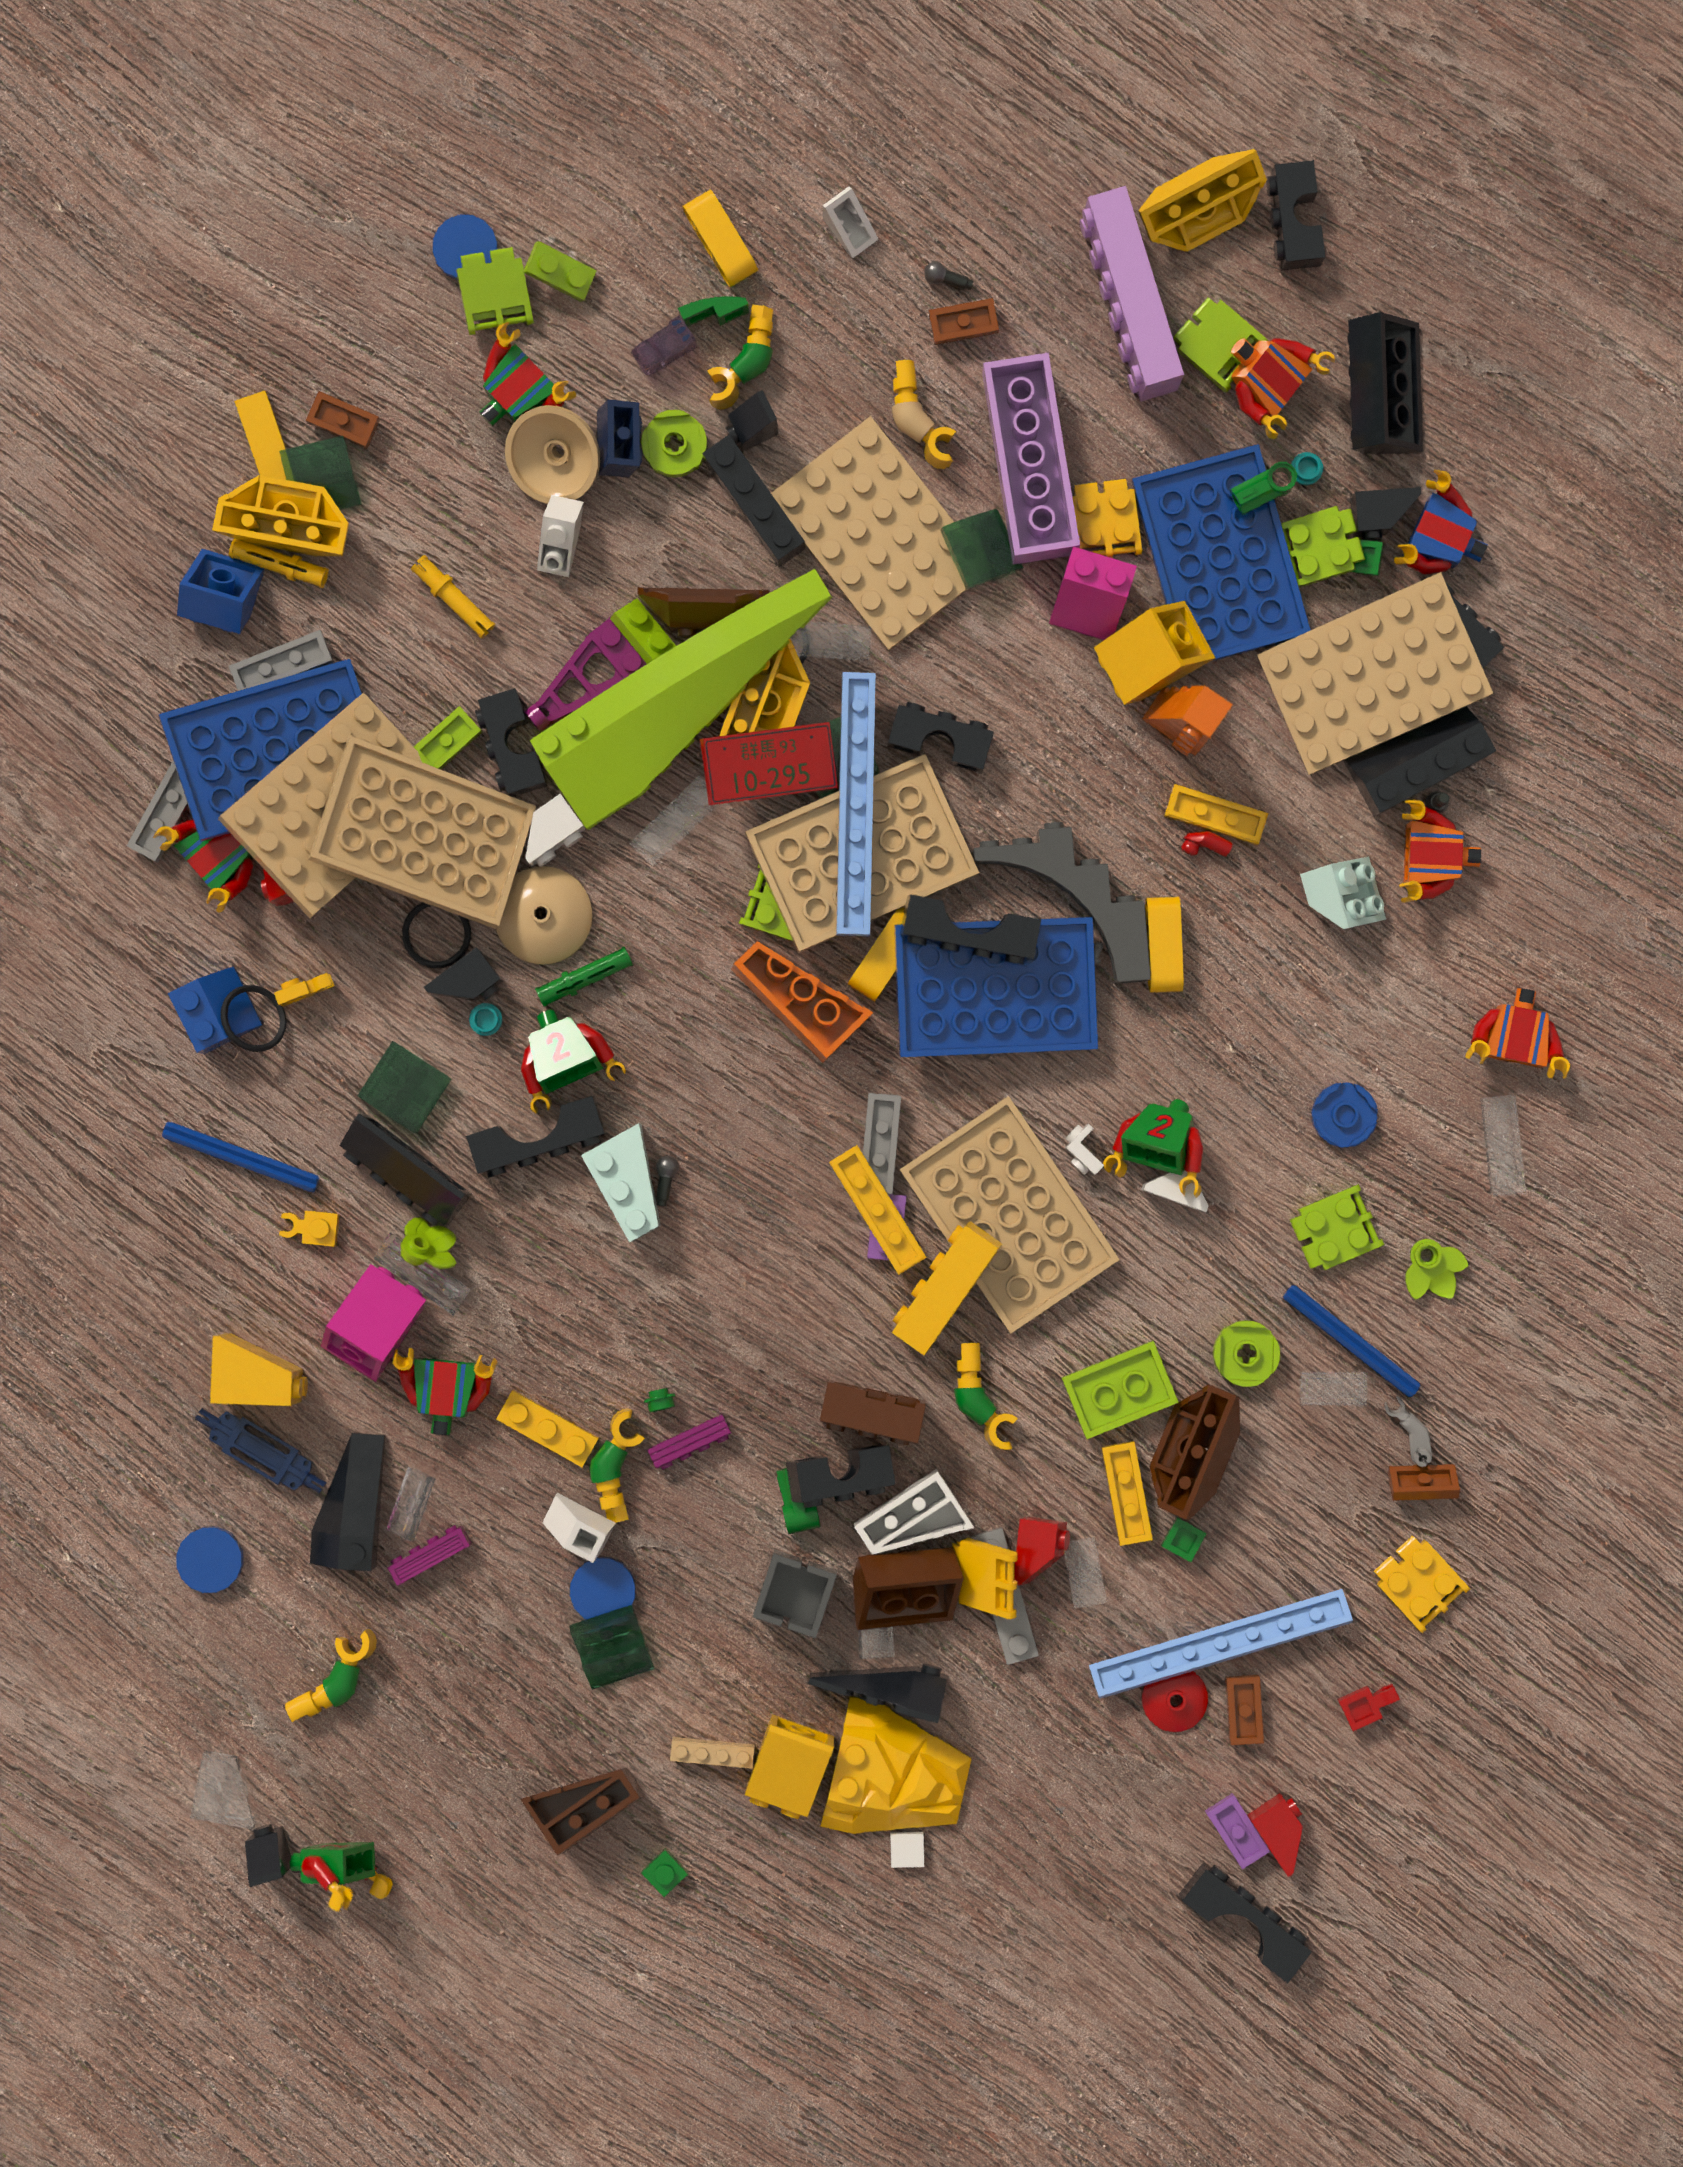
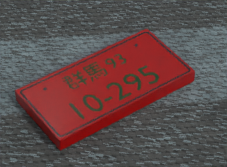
(768, 763)

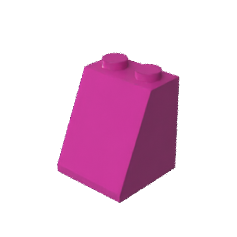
(1092, 594)
(372, 1321)

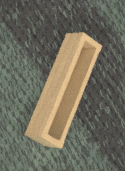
(712, 1752)

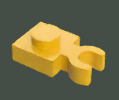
(294, 990)
(316, 1228)

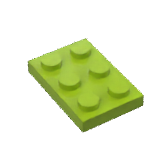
(1119, 1389)

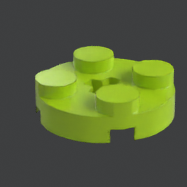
(659, 432)
(1259, 1340)

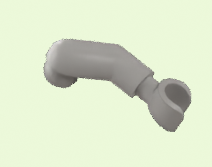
(1418, 1434)

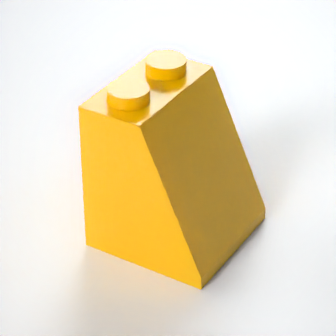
(1153, 651)
(252, 1375)
(789, 1767)

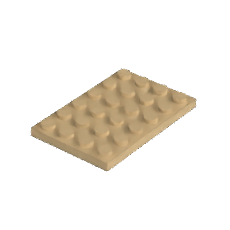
(874, 532)
(1375, 674)
(285, 808)
(422, 832)
(913, 852)
(1014, 1192)

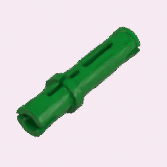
(583, 977)

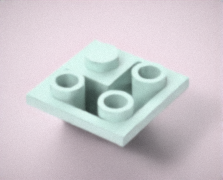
(1345, 893)

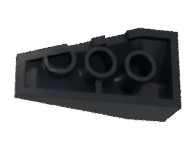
(350, 1515)
(909, 1689)

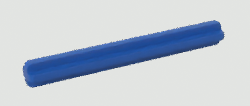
(240, 1157)
(1351, 1341)

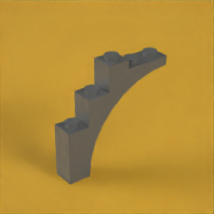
(1052, 858)

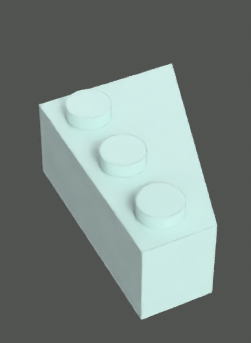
(625, 1181)

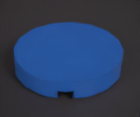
(461, 237)
(1344, 1114)
(209, 1559)
(601, 1587)

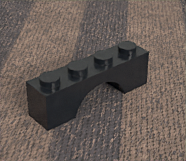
(754, 500)
(927, 920)
(577, 1123)
(1212, 1896)

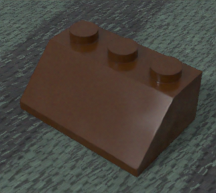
(906, 1588)

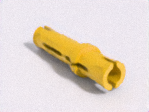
(315, 574)
(442, 586)

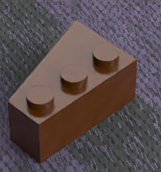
(872, 1412)
(581, 1808)

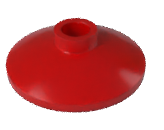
(1175, 1718)

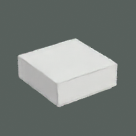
(907, 1849)

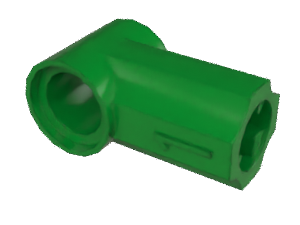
(1262, 489)
(795, 1515)

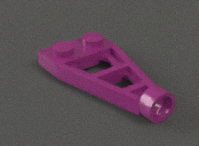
(604, 640)

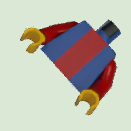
(1442, 531)

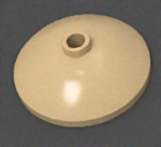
(538, 465)
(562, 929)

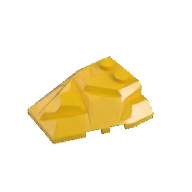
(892, 1774)

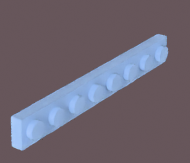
(855, 804)
(1220, 1643)

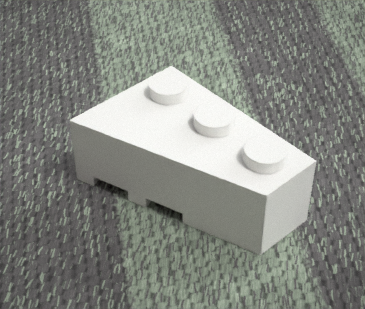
(913, 1515)

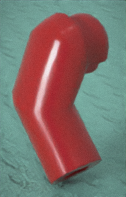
(1207, 839)

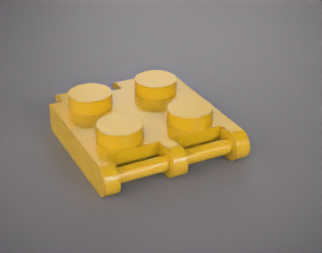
(1107, 517)
(987, 1577)
(1419, 1582)

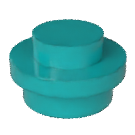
(1308, 468)
(485, 1019)

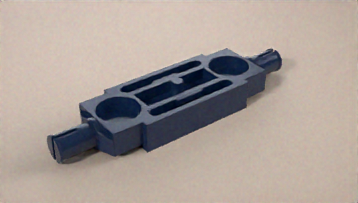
(231, 1433)

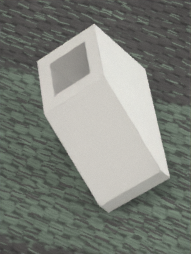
(559, 535)
(550, 829)
(578, 1527)

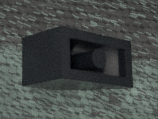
(752, 422)
(1380, 510)
(467, 979)
(267, 1855)

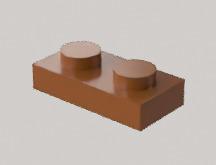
(963, 321)
(343, 419)
(1424, 1482)
(1244, 1710)

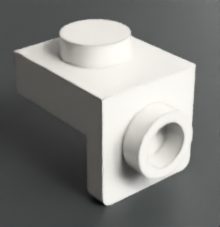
(1083, 1158)

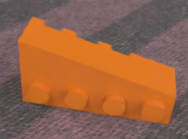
(1187, 716)
(800, 1000)

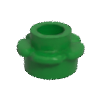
(660, 1400)

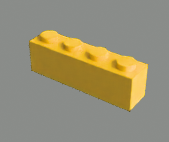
(946, 1288)

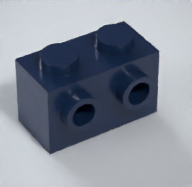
(619, 438)

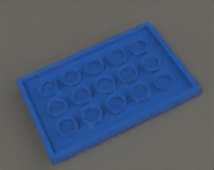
(1221, 563)
(241, 737)
(994, 1006)

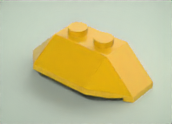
(1203, 200)
(283, 517)
(770, 698)

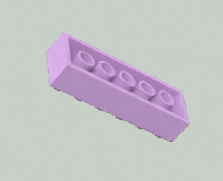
(1131, 294)
(1030, 458)

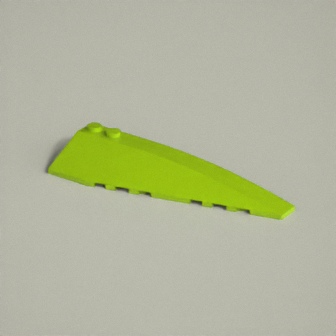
(636, 728)

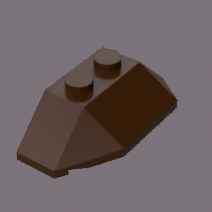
(693, 610)
(1195, 1450)

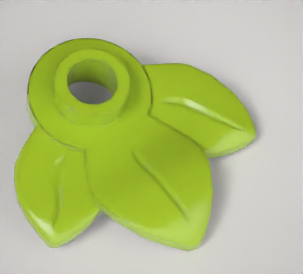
(427, 1244)
(1437, 1272)

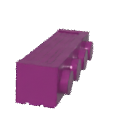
(689, 1441)
(429, 1555)

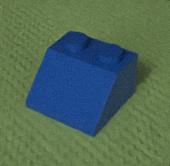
(219, 591)
(200, 1009)

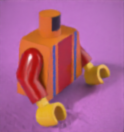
(1270, 376)
(1433, 853)
(1519, 1036)

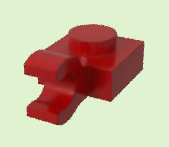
(1363, 1707)

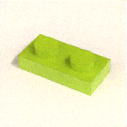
(559, 271)
(642, 631)
(447, 739)

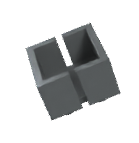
(795, 1593)

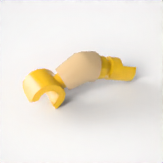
(913, 420)

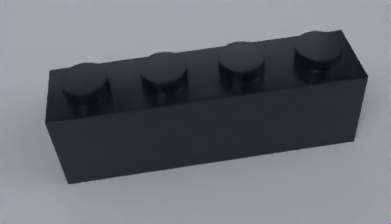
(1385, 385)
(1419, 759)
(404, 1169)

